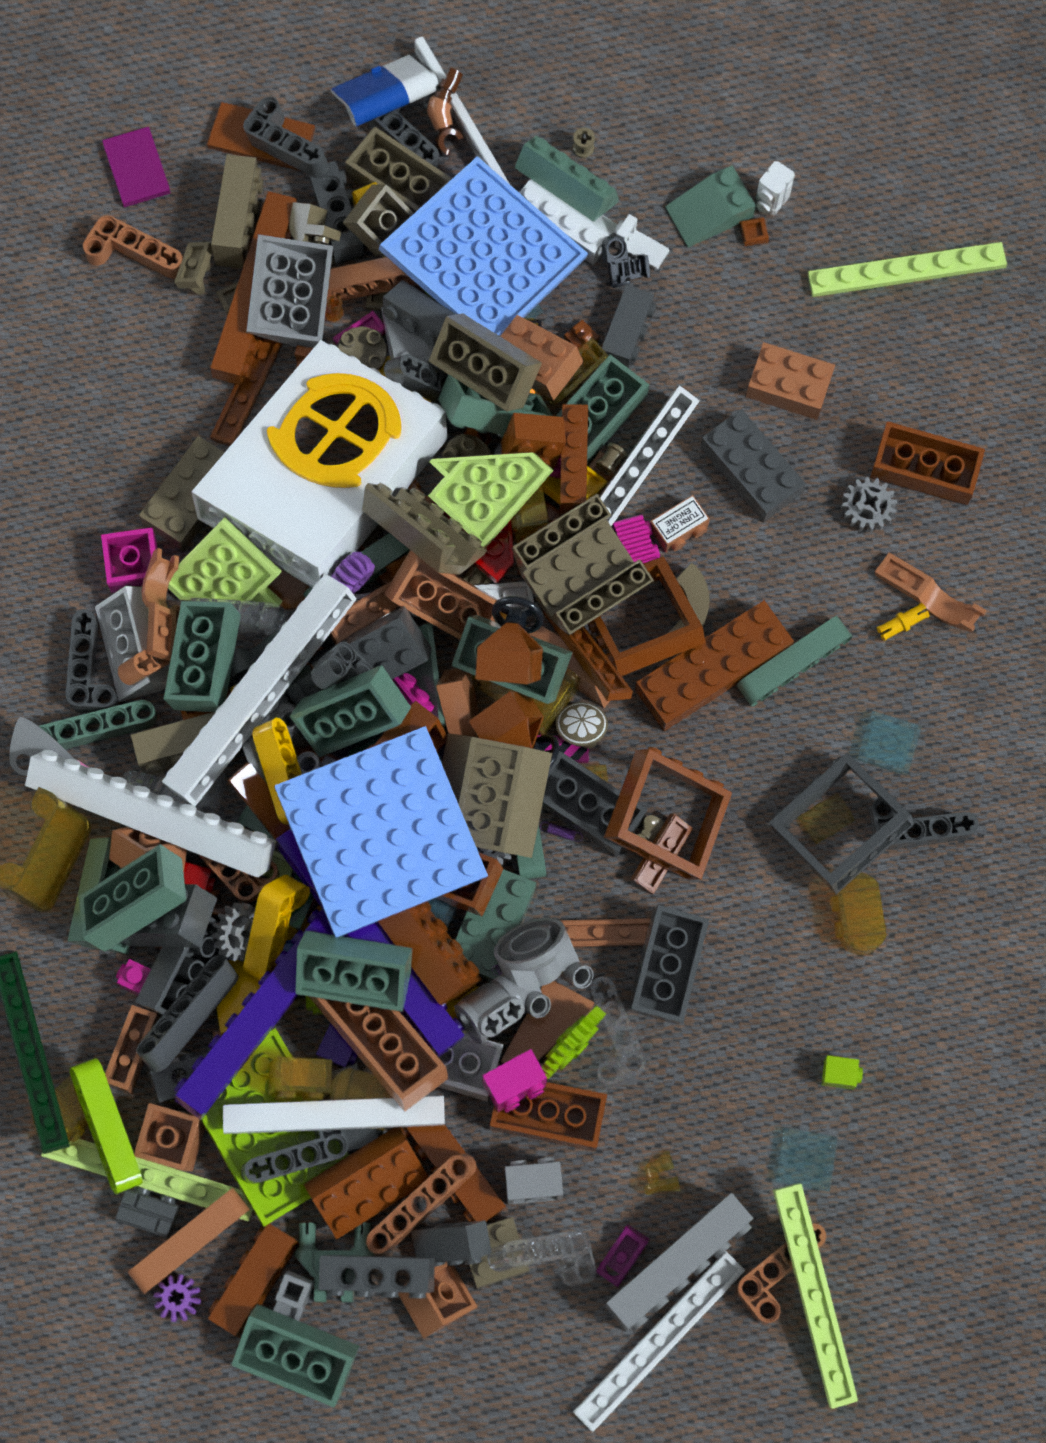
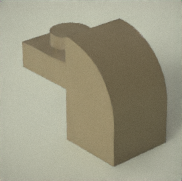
(308, 224)

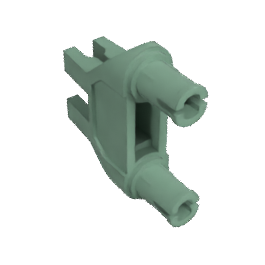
(310, 1256)

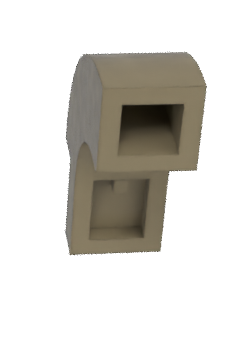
(696, 591)

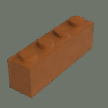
(574, 457)
(253, 1280)

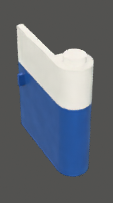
(385, 89)

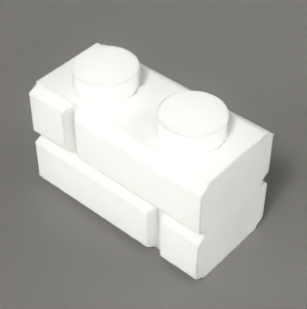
(774, 188)

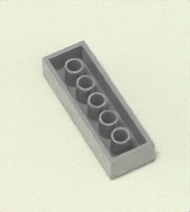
(680, 1260)

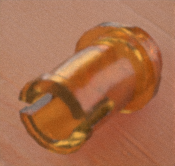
(336, 306)

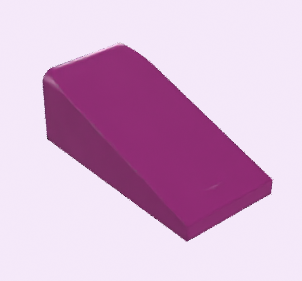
(623, 1254)

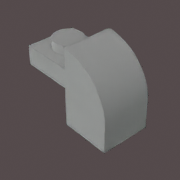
(293, 1295)

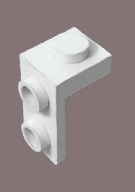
(638, 243)

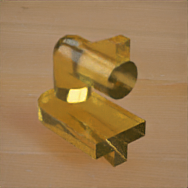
(652, 1169)

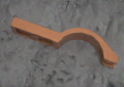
(926, 591)
(160, 618)

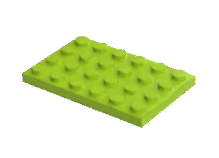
(250, 1086)

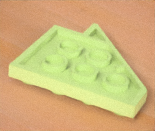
(487, 489)
(225, 568)

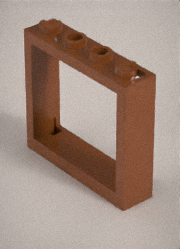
(663, 646)
(624, 809)

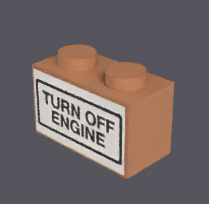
(680, 524)

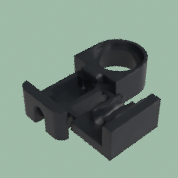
(621, 269)

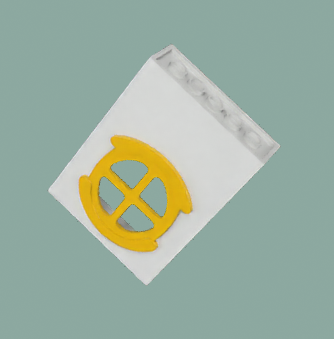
(308, 511)

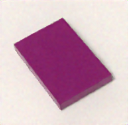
(136, 166)

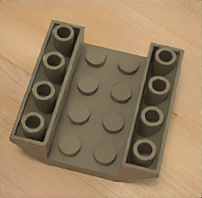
(422, 528)
(579, 566)
(498, 791)

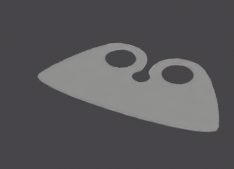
(31, 740)

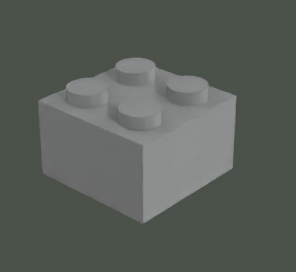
(533, 1182)

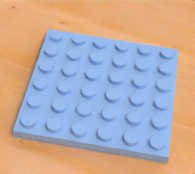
(483, 249)
(380, 831)

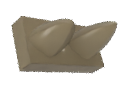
(194, 266)

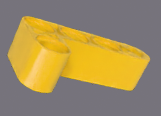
(276, 758)
(271, 923)

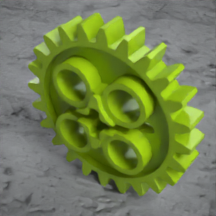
(572, 1042)

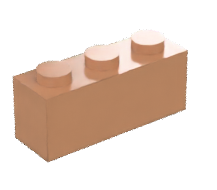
(125, 1062)

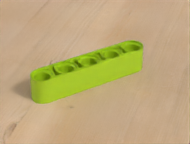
(106, 1125)

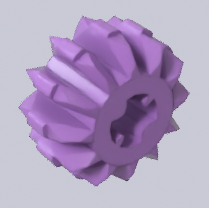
(354, 571)
(172, 1306)

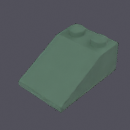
(711, 207)

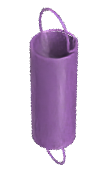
(561, 831)

